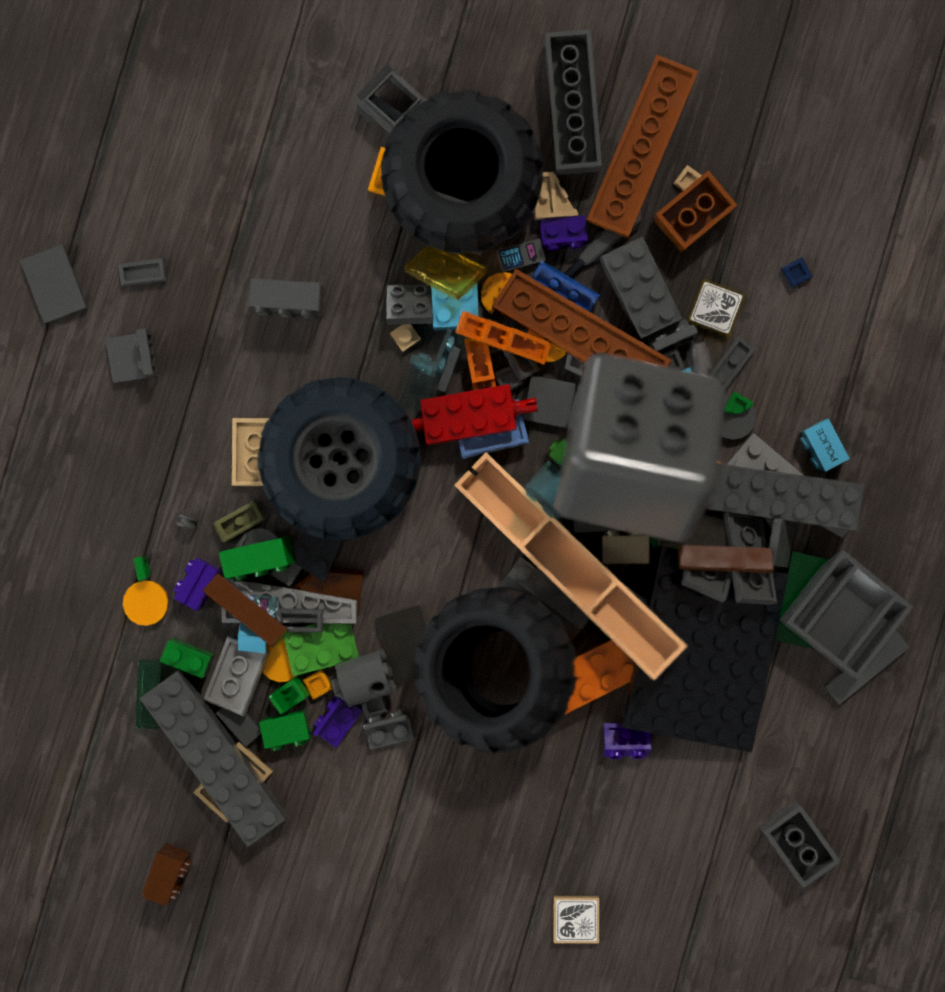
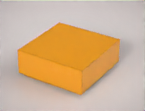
(318, 683)

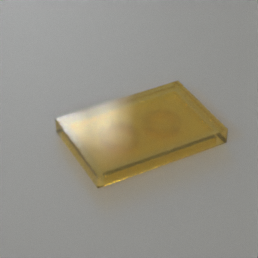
(445, 271)

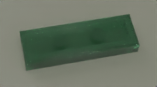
(148, 678)

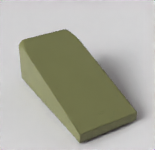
(238, 522)

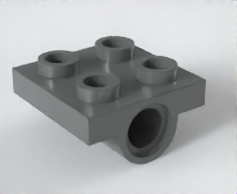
(409, 304)

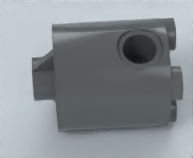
(364, 678)

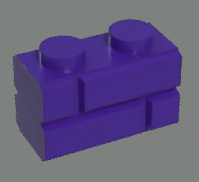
(198, 577)

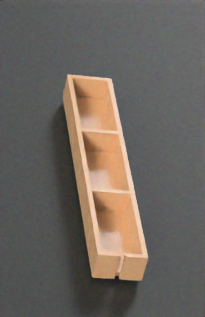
(571, 567)

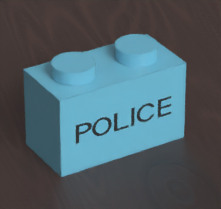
(823, 445)

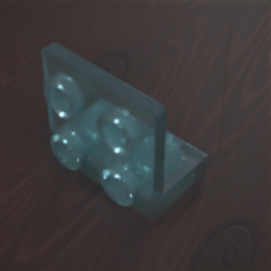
(424, 362)

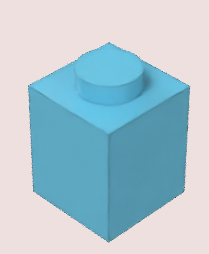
(250, 641)

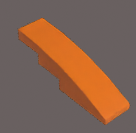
(503, 337)
(479, 364)

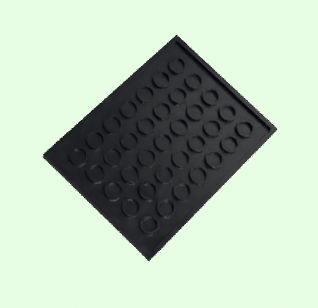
(720, 678)

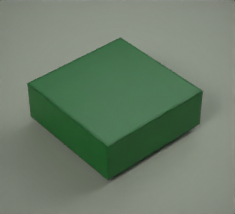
(142, 568)

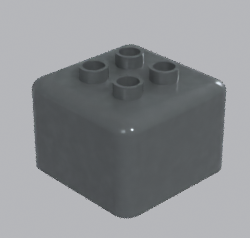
(641, 447)

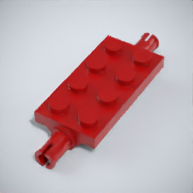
(471, 414)

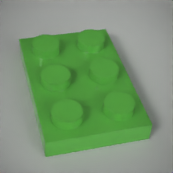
(320, 649)

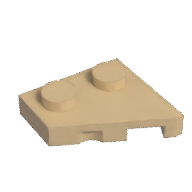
(553, 200)

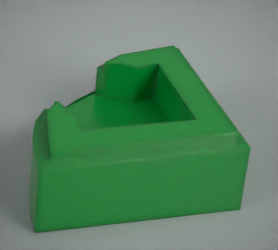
(737, 404)

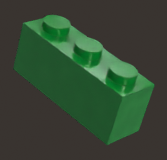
(257, 558)

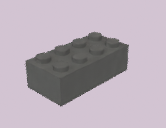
(640, 288)

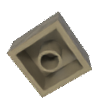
(623, 548)

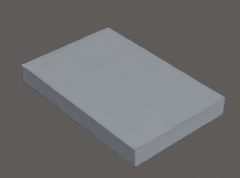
(235, 677)

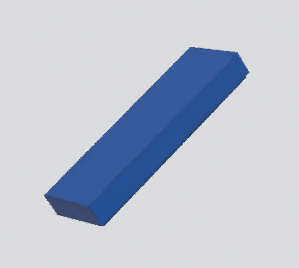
(565, 286)

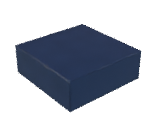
(796, 272)

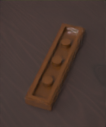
(725, 558)
(245, 610)

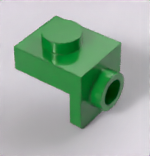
(289, 695)

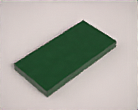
(799, 572)

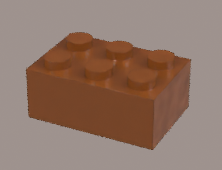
(694, 211)

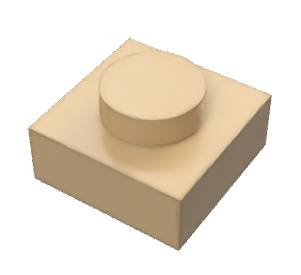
(405, 336)

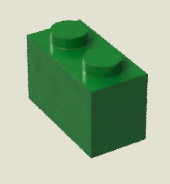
(187, 657)
(285, 729)

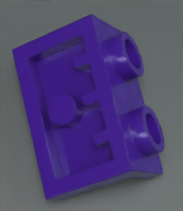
(563, 232)
(337, 721)
(625, 742)

